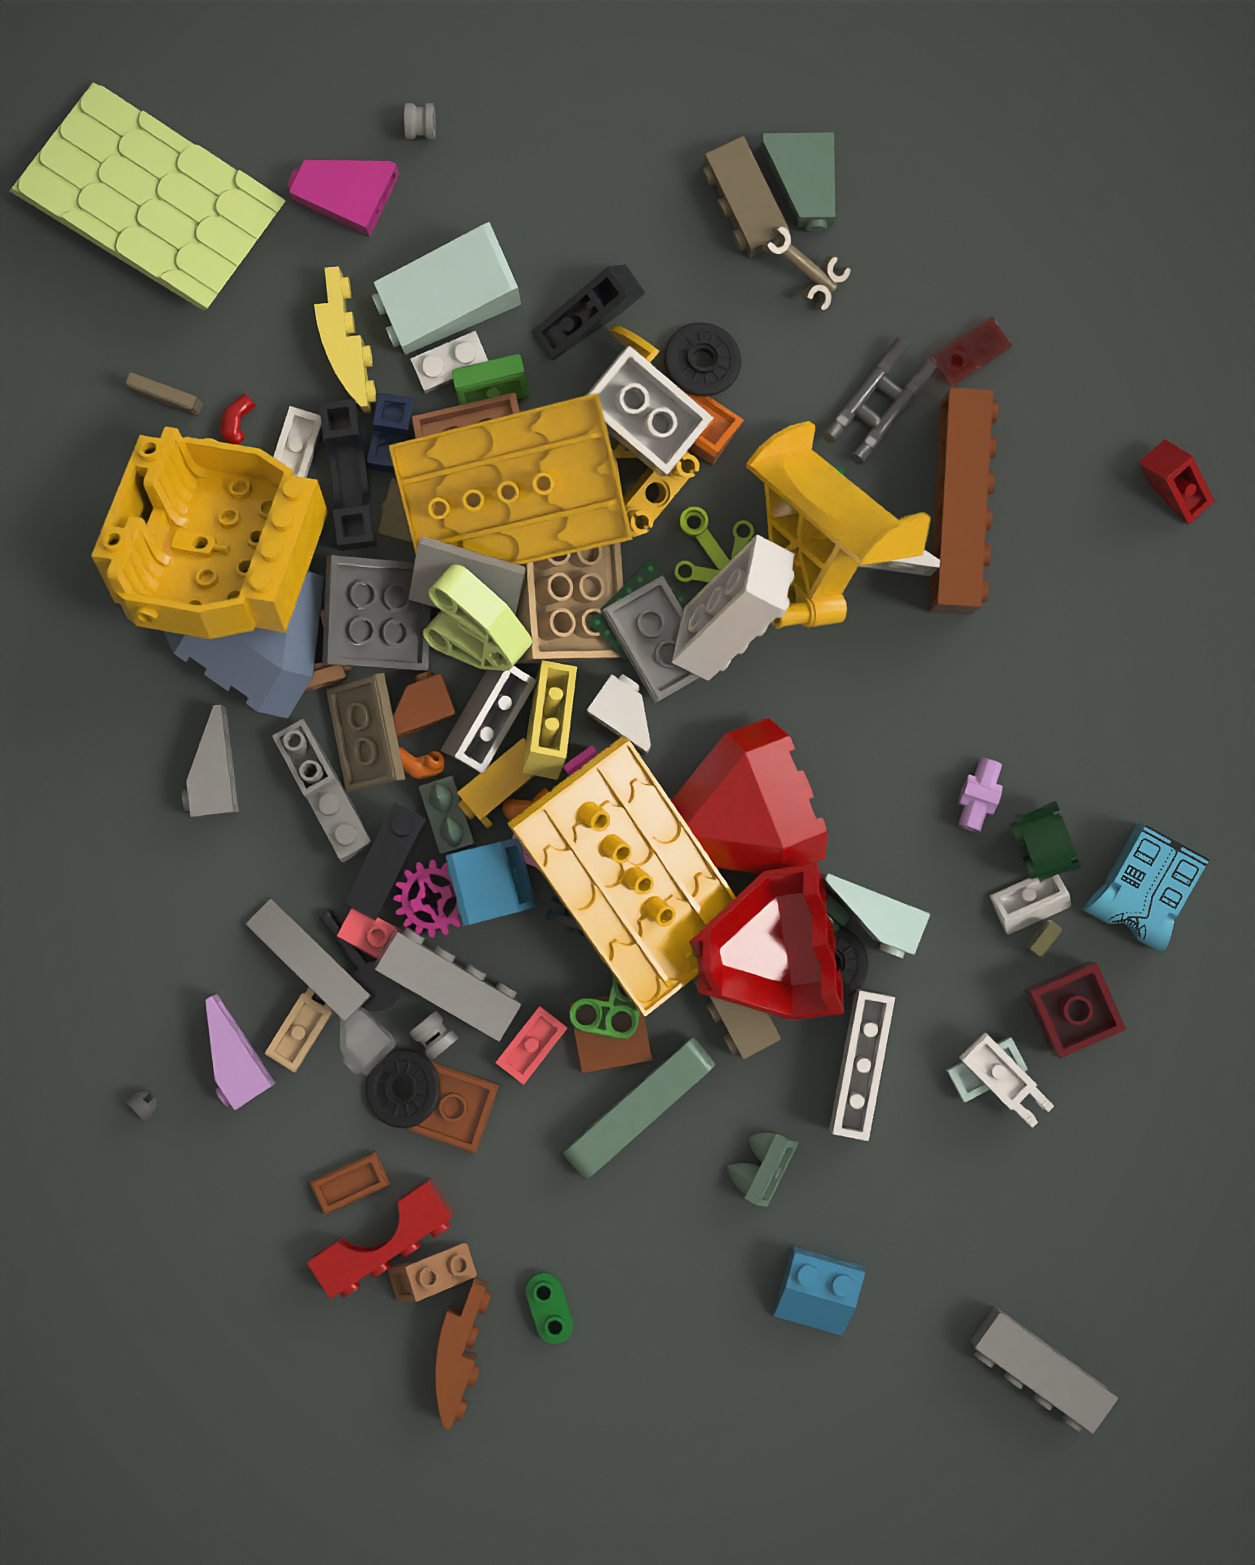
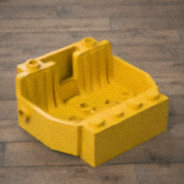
(216, 497)

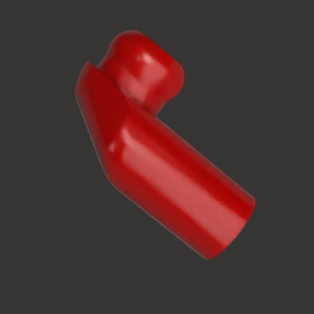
(231, 419)

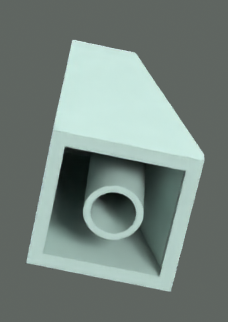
(447, 290)

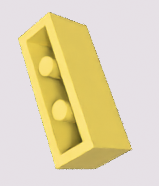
(549, 720)

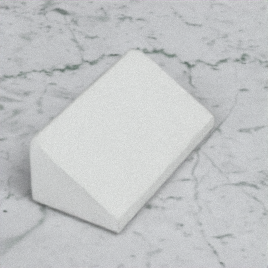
(1029, 902)

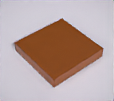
(604, 1053)
(461, 1109)

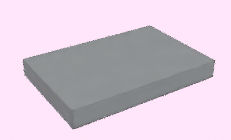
(436, 557)
(648, 630)

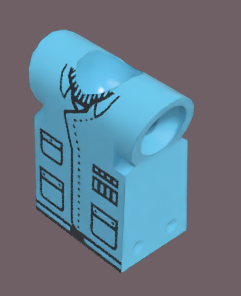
(1148, 886)

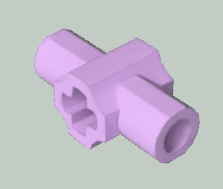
(980, 795)

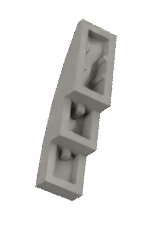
(308, 960)

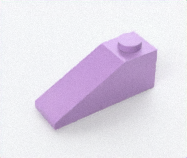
(234, 1060)

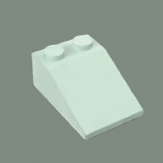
(883, 918)

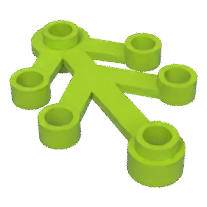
(709, 545)

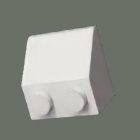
(622, 711)

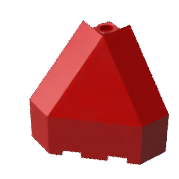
(752, 803)
(774, 948)

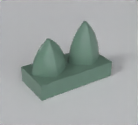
(445, 816)
(761, 1181)

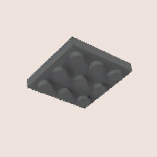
(371, 616)

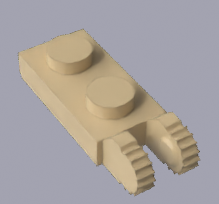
(299, 1031)

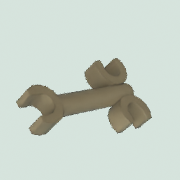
(824, 278)

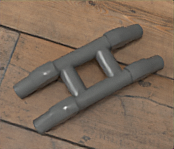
(878, 379)

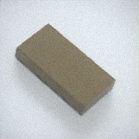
(164, 394)

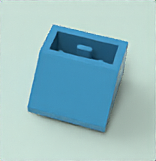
(490, 881)

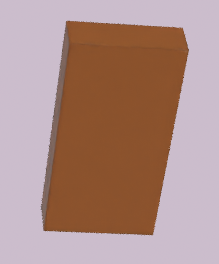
(350, 1183)

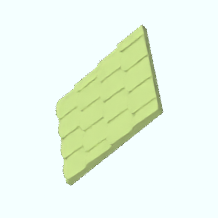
(148, 196)

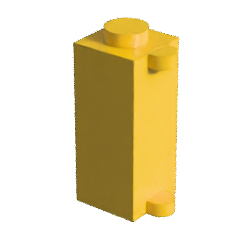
(496, 785)

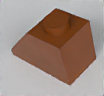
(423, 704)

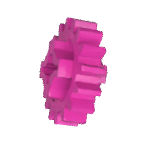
(410, 907)

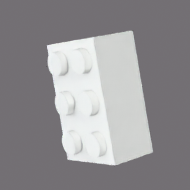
(648, 411)

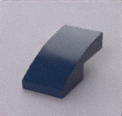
(390, 426)

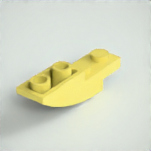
(345, 352)

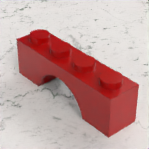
(344, 1264)

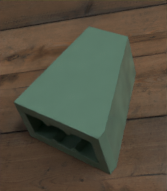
(804, 174)

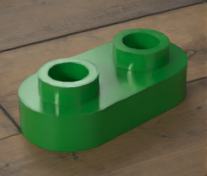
(549, 1308)

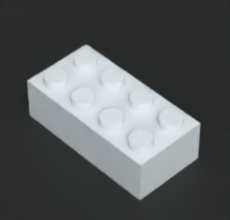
(734, 608)

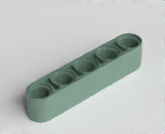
(638, 1108)

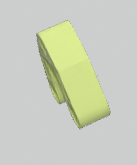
(474, 623)

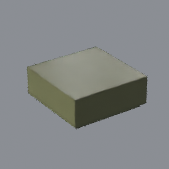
(1043, 938)

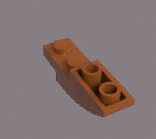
(453, 1363)

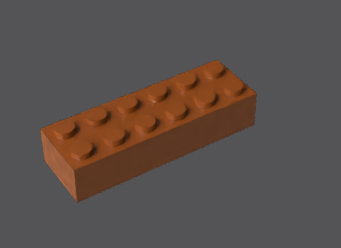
(962, 500)

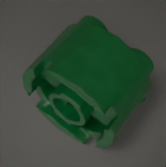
(1046, 842)

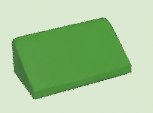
(491, 379)

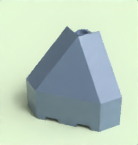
(263, 663)

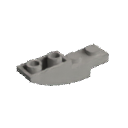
(323, 790)

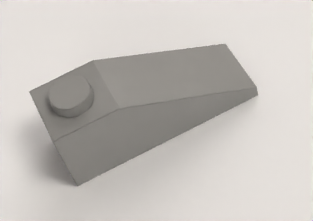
(212, 776)

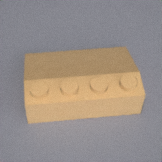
(560, 600)

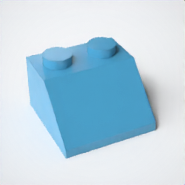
(819, 1291)

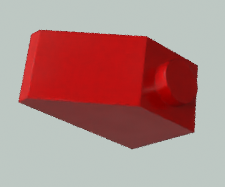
(1177, 480)

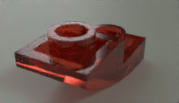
(972, 351)

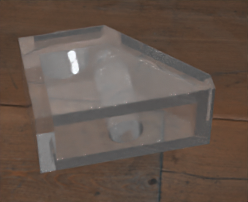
(364, 1042)

